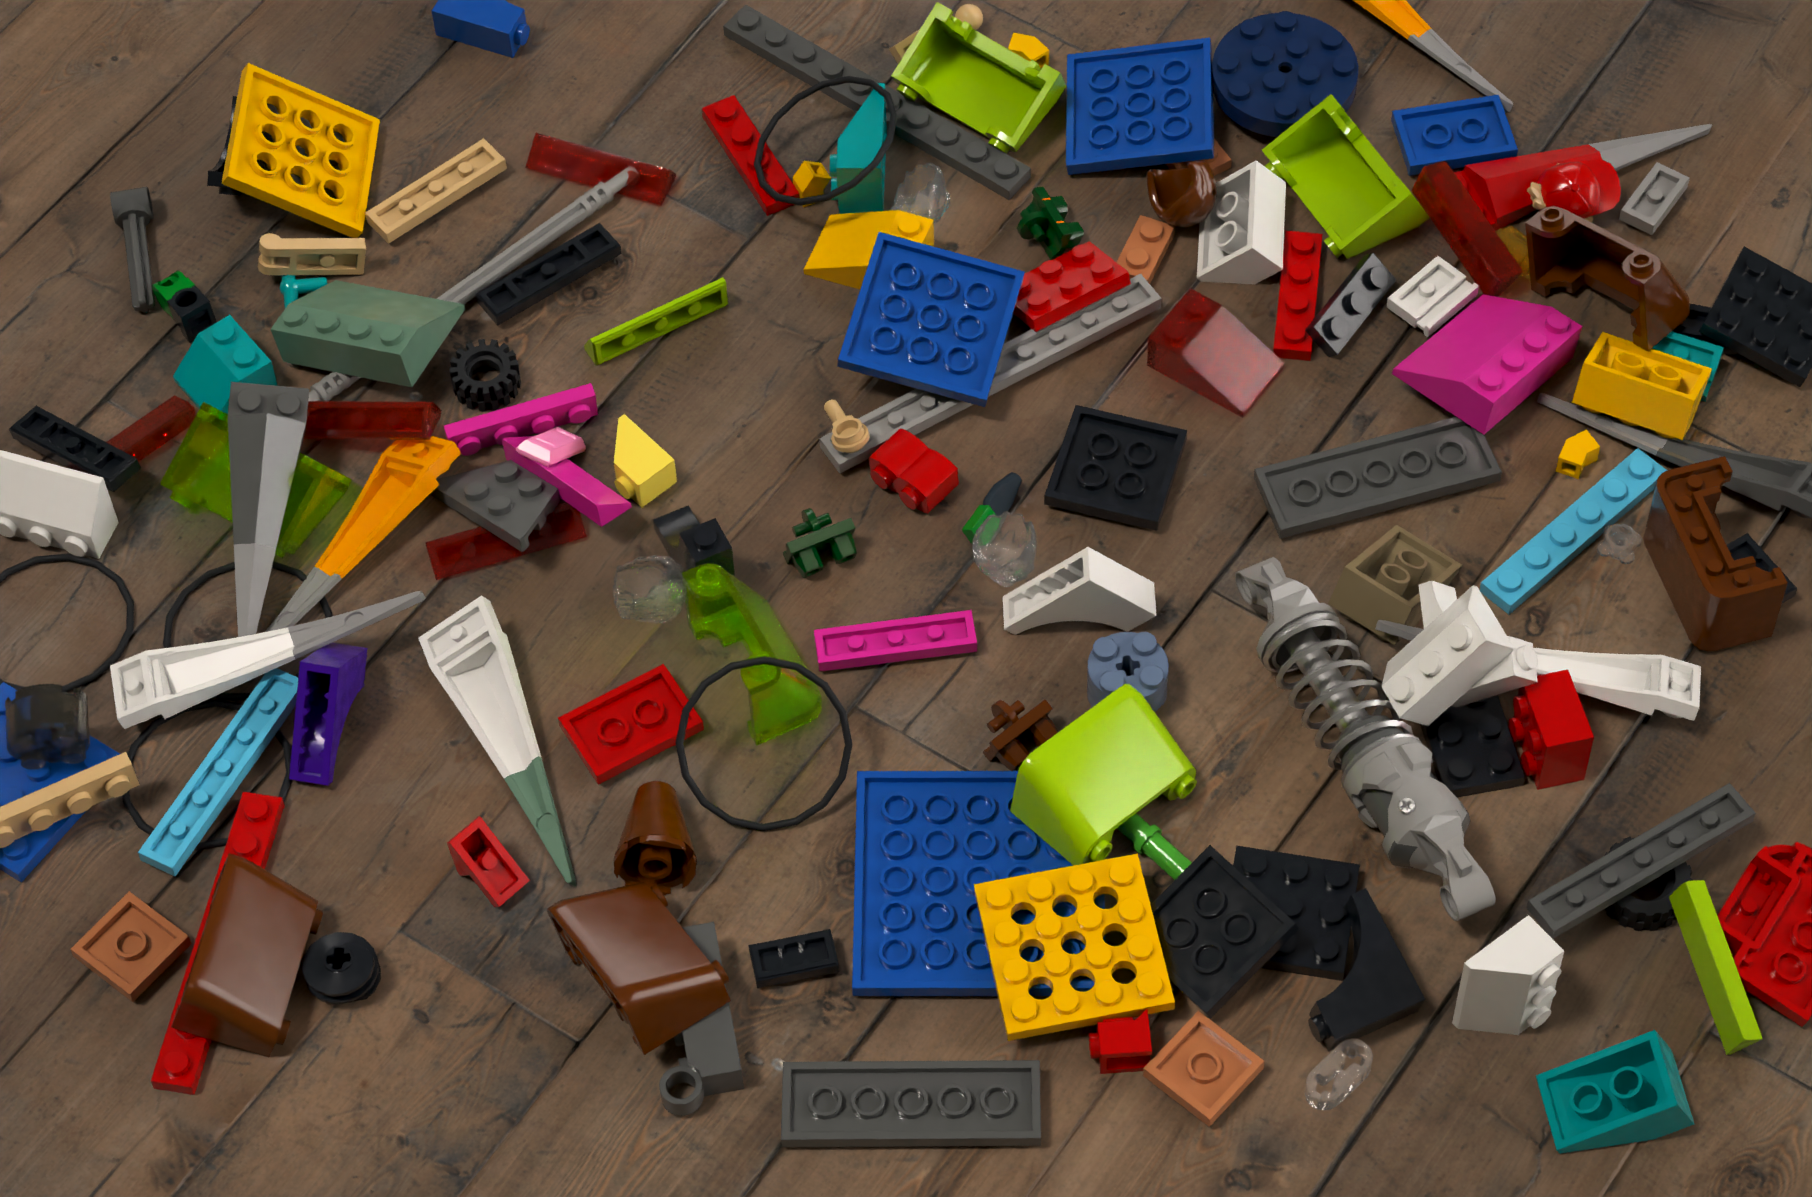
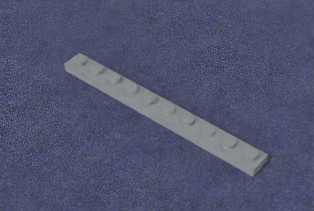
(1017, 361)

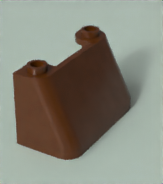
(1576, 252)
(247, 959)
(641, 960)

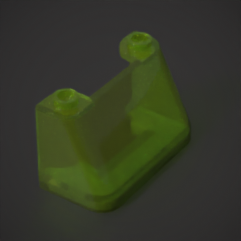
(203, 476)
(734, 612)

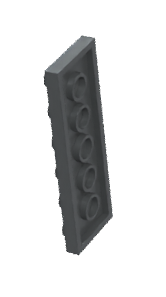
(1375, 475)
(911, 1103)

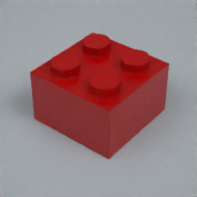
(1552, 730)

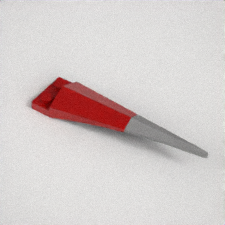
(1502, 184)

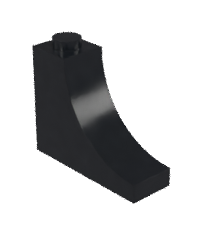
(694, 542)
(1377, 985)

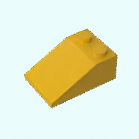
(849, 239)

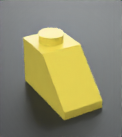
(641, 464)

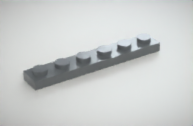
(1640, 861)

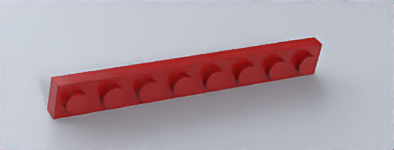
(252, 838)

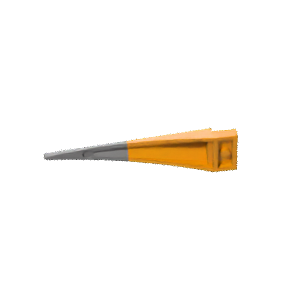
(1408, 23)
(394, 489)

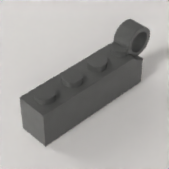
(709, 1044)

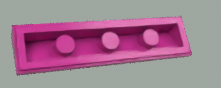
(573, 484)

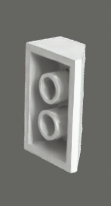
(1245, 229)
(54, 506)
(1445, 659)
(1509, 982)

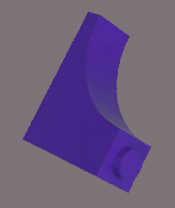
(325, 693)

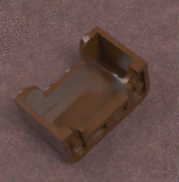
(1715, 597)

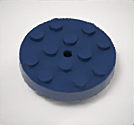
(1280, 69)

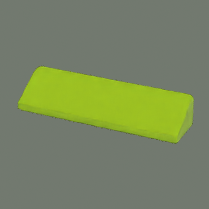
(657, 322)
(1715, 966)

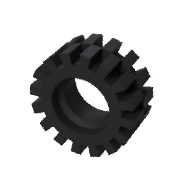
(485, 392)

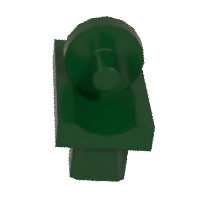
(1046, 224)
(835, 537)

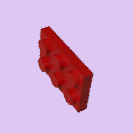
(1068, 285)
(629, 724)

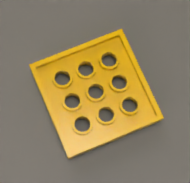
(325, 116)
(1067, 1007)

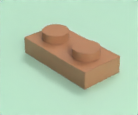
(1146, 247)

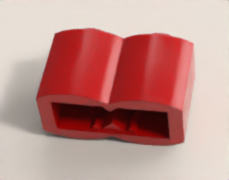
(913, 471)

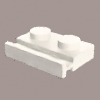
(1432, 296)

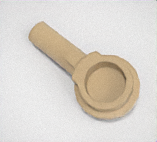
(848, 432)

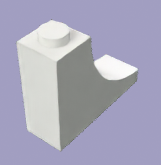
(1081, 590)
(1511, 673)

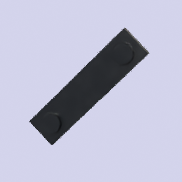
(548, 274)
(74, 447)

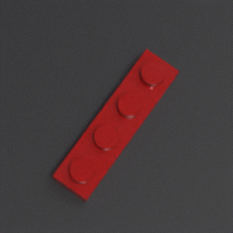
(740, 142)
(1297, 295)

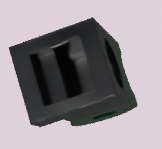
(184, 304)

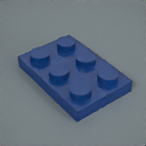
(1454, 133)

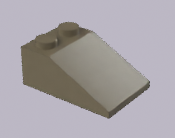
(1386, 581)

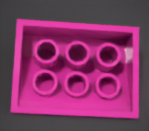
(1491, 358)

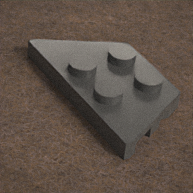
(501, 500)

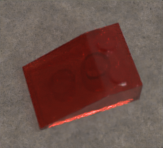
(1212, 353)

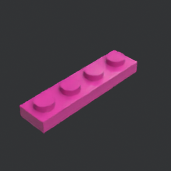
(523, 419)
(895, 640)

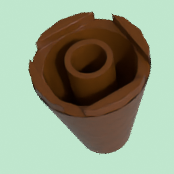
(655, 841)

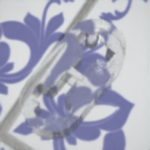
(1345, 1081)

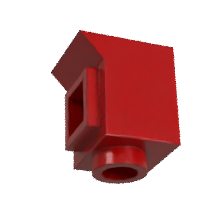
(1122, 1044)

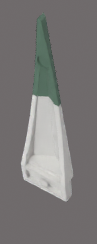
(481, 678)

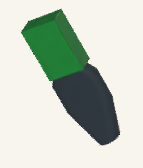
(997, 501)

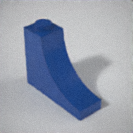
(482, 24)

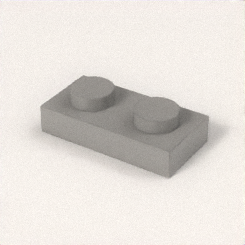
(1654, 198)

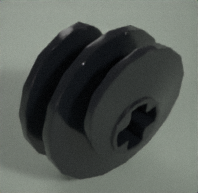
(358, 974)

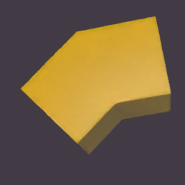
(1029, 48)
(811, 179)
(1577, 453)

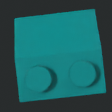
(220, 357)

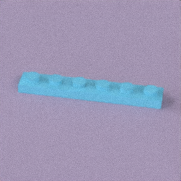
(1572, 531)
(221, 772)

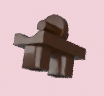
(1007, 744)

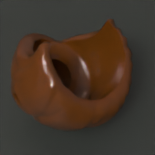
(1182, 195)

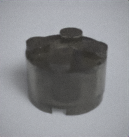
(47, 725)

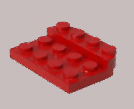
(1771, 929)

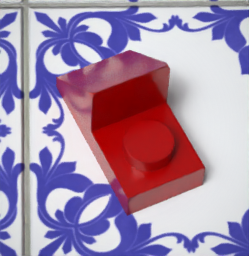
(487, 862)

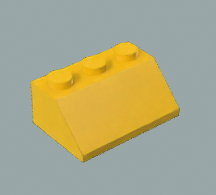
(1641, 386)

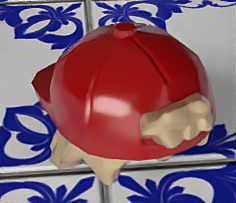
(1579, 187)

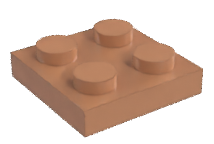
(131, 946)
(1203, 1068)

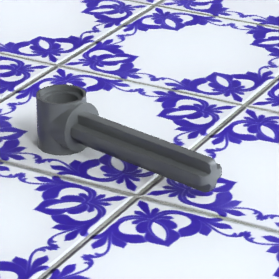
(133, 212)

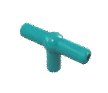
(291, 287)

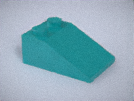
(855, 151)
(1615, 1096)

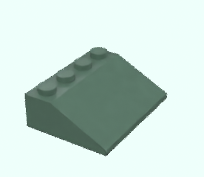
(365, 331)

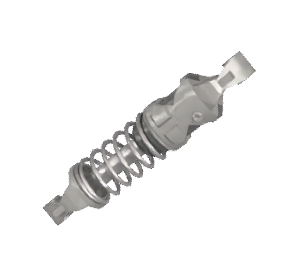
(1381, 765)

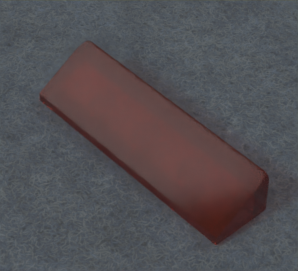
(595, 166)
(1466, 229)
(371, 420)
(155, 428)
(482, 548)

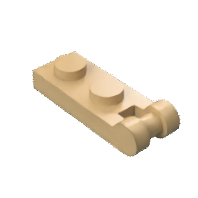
(311, 256)

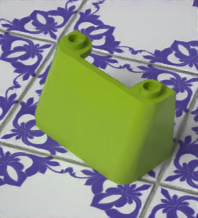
(977, 80)
(1343, 181)
(1099, 776)

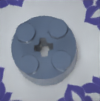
(1128, 660)

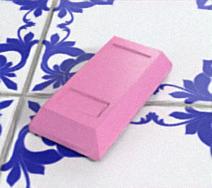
(551, 446)

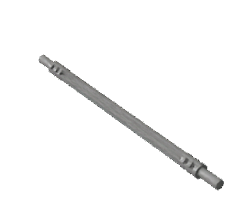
(502, 264)

